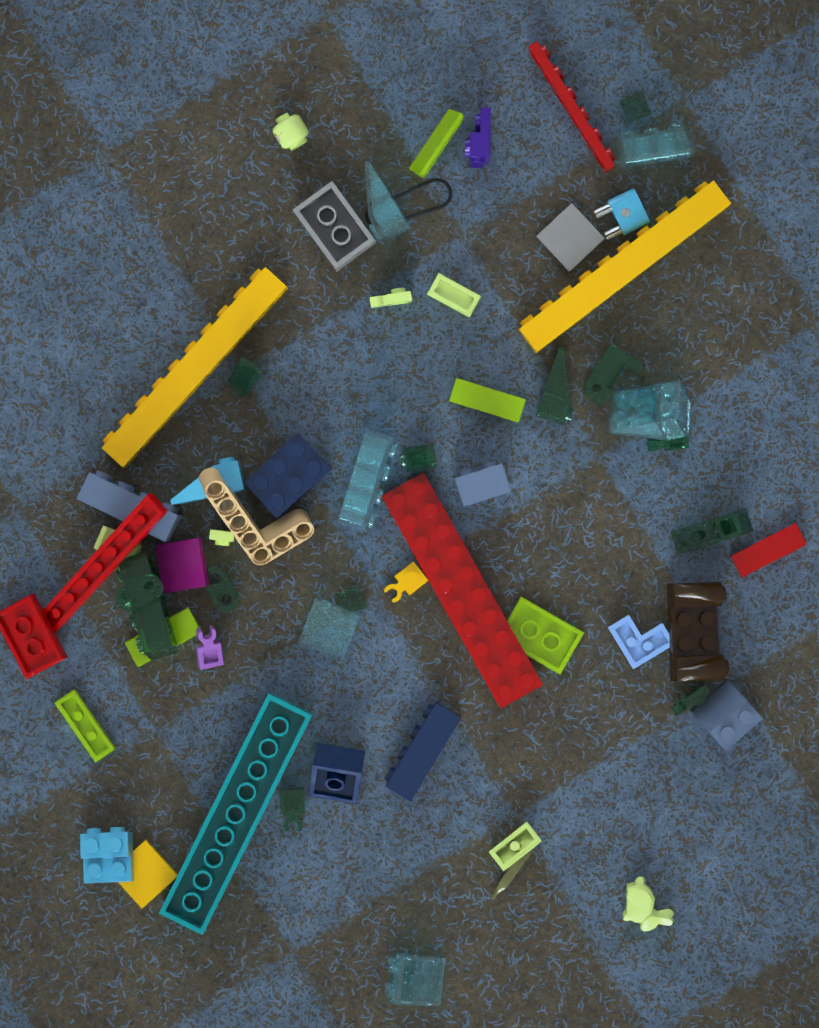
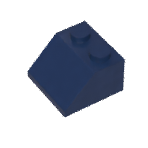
(336, 773)

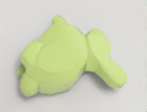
(640, 906)

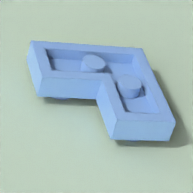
(639, 647)

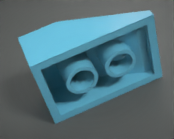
(230, 470)

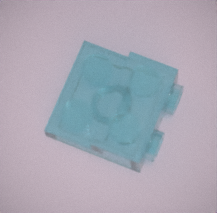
(415, 979)

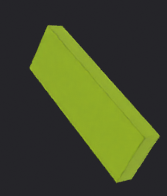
(487, 400)
(85, 725)

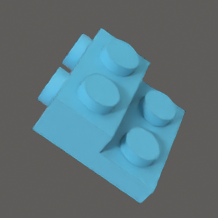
(107, 855)

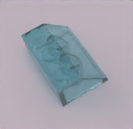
(654, 146)

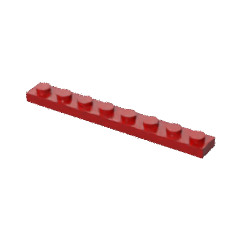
(104, 561)

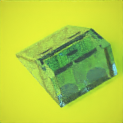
(651, 411)

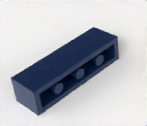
(423, 750)

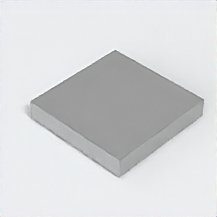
(570, 237)

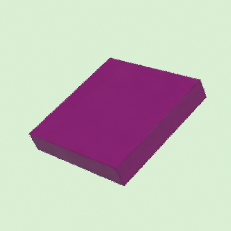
(182, 565)

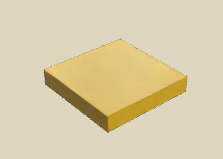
(150, 874)

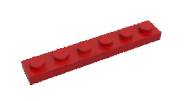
(566, 97)

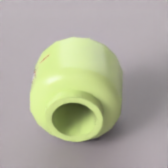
(290, 131)

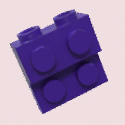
(479, 143)

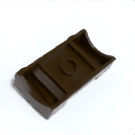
(695, 631)

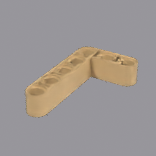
(258, 544)

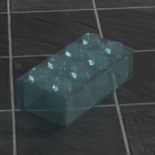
(367, 479)

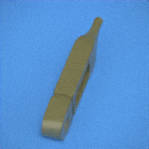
(510, 873)

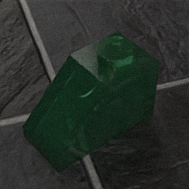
(245, 377)
(418, 458)

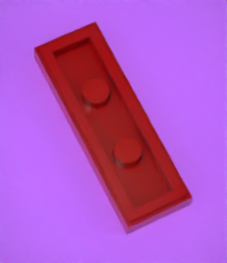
(768, 550)

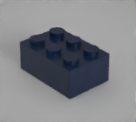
(287, 475)

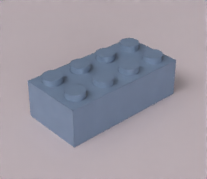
(121, 500)

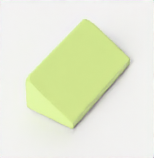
(515, 846)

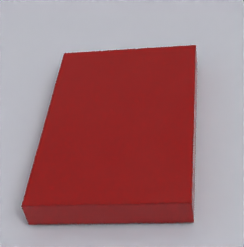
(30, 636)

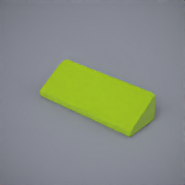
(436, 143)
(184, 628)

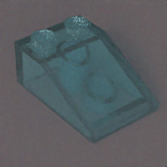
(383, 211)

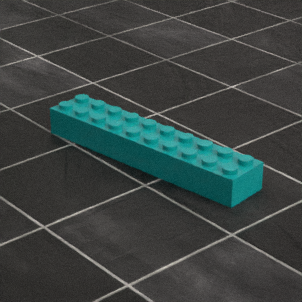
(236, 813)

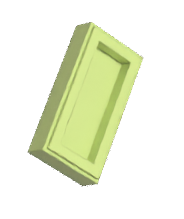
(454, 295)

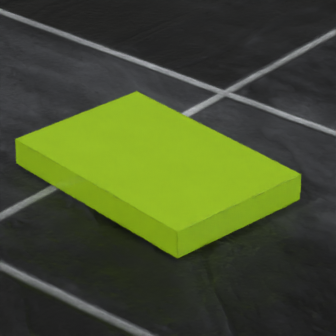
(543, 635)

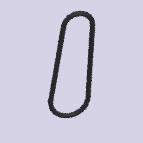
(417, 187)

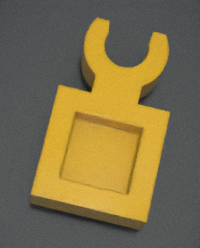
(409, 580)

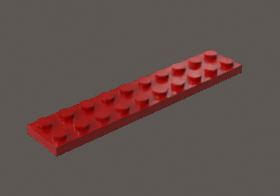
(462, 590)

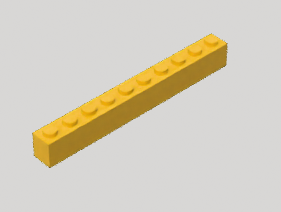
(623, 267)
(194, 368)

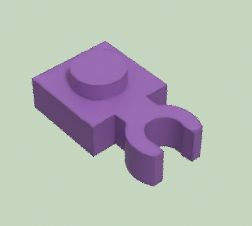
(209, 651)

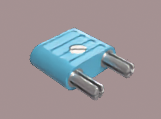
(627, 212)

